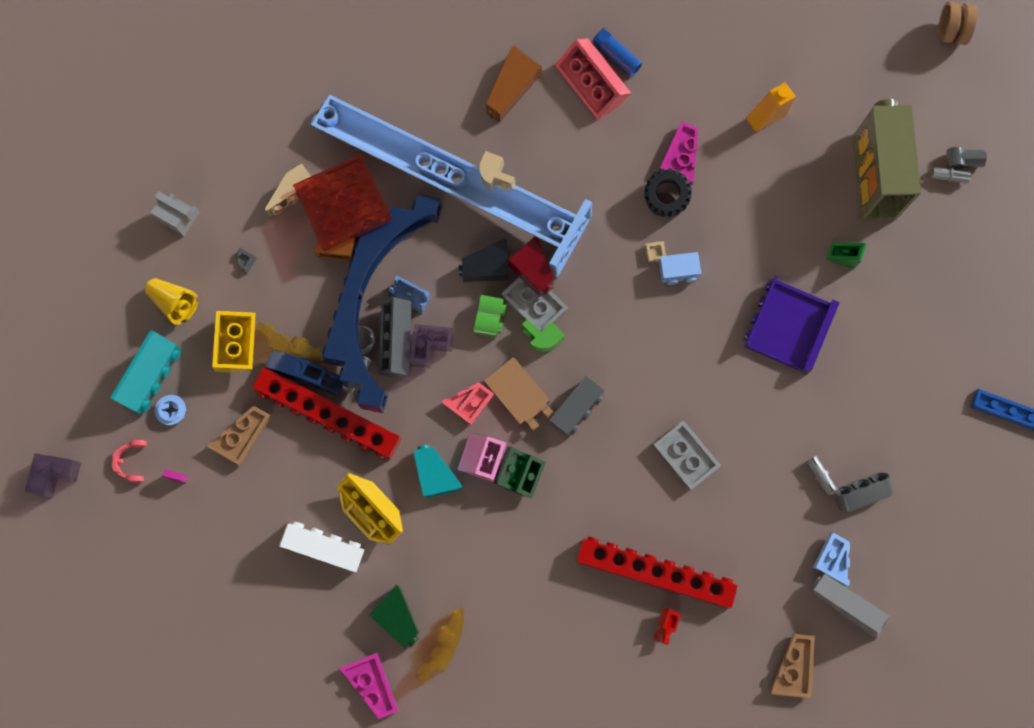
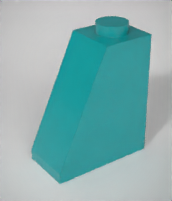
(434, 473)

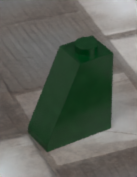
(396, 617)

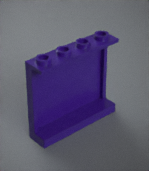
(790, 326)

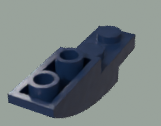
(304, 371)

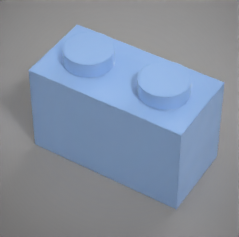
(679, 268)

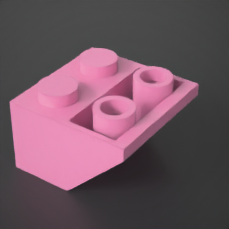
(482, 456)

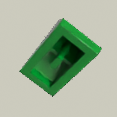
(846, 253)

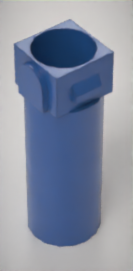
(617, 52)

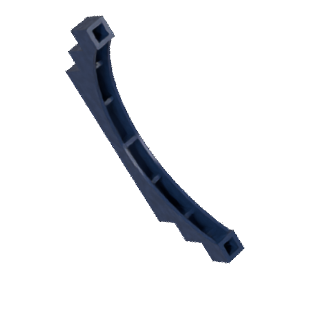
(343, 338)

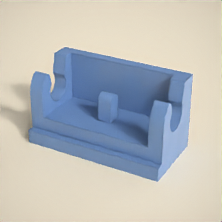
(408, 291)

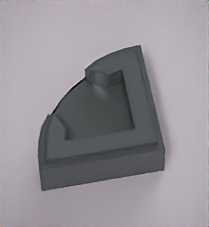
(245, 260)

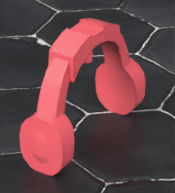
(116, 460)

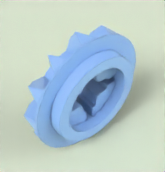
(164, 404)

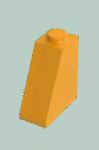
(771, 107)

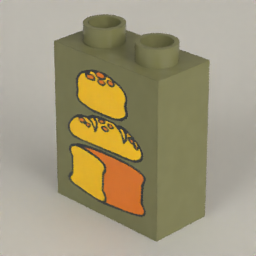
(886, 161)

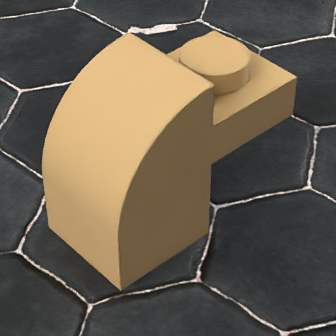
(491, 174)

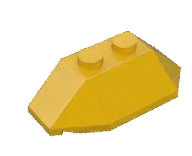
(369, 509)

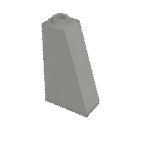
(851, 605)

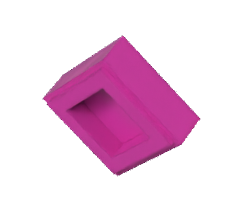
(175, 476)

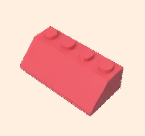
(592, 78)

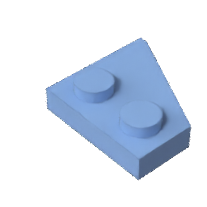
(834, 559)

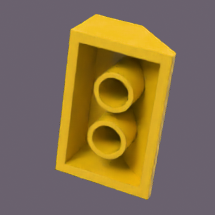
(233, 341)

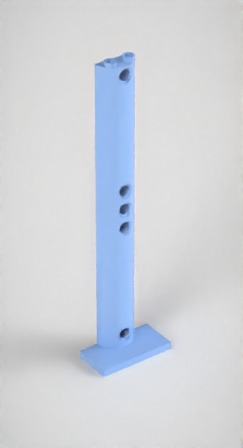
(409, 152)

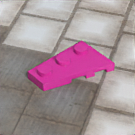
(682, 151)
(372, 684)

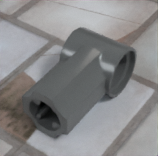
(959, 158)

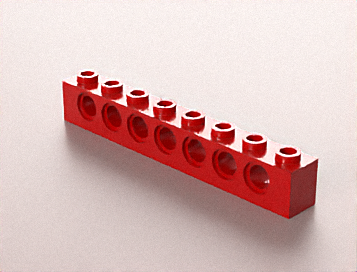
(269, 379)
(724, 598)

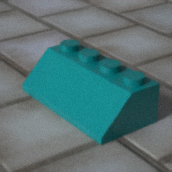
(146, 373)

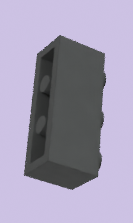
(577, 407)

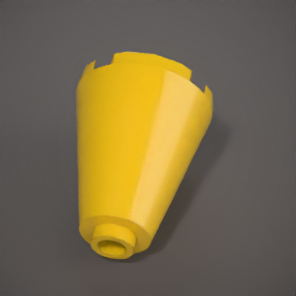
(172, 300)

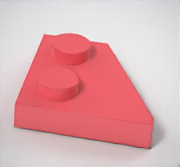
(469, 402)

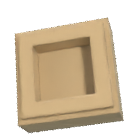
(654, 251)

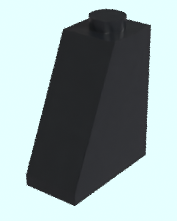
(486, 264)

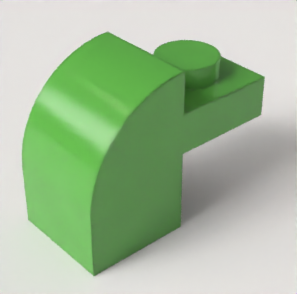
(545, 340)

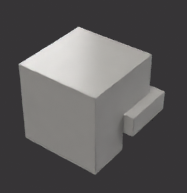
(174, 213)

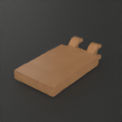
(519, 393)

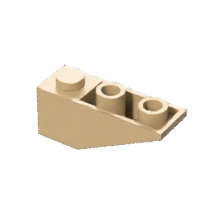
(285, 193)

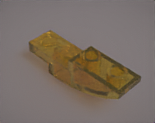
(297, 347)
(449, 638)

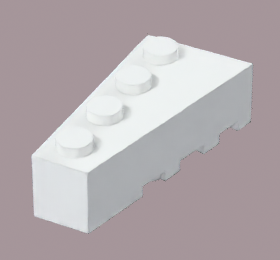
(321, 547)

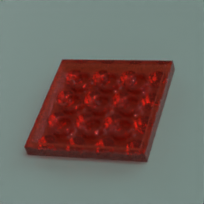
(342, 202)

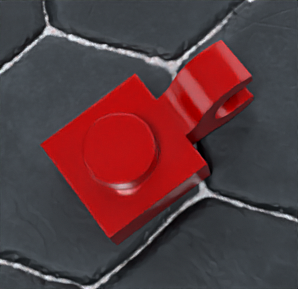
(668, 623)

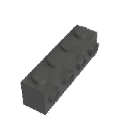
(395, 337)

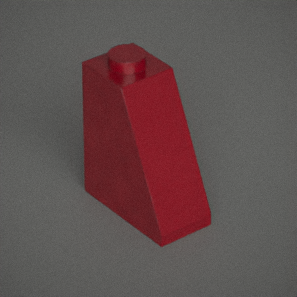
(532, 267)

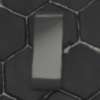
(864, 492)

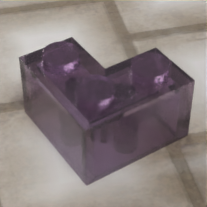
(427, 339)
(46, 471)

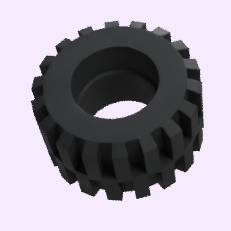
(668, 176)

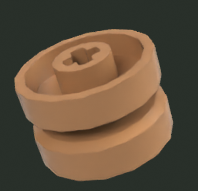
(957, 23)

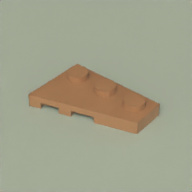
(241, 436)
(796, 669)

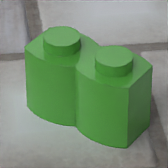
(489, 316)

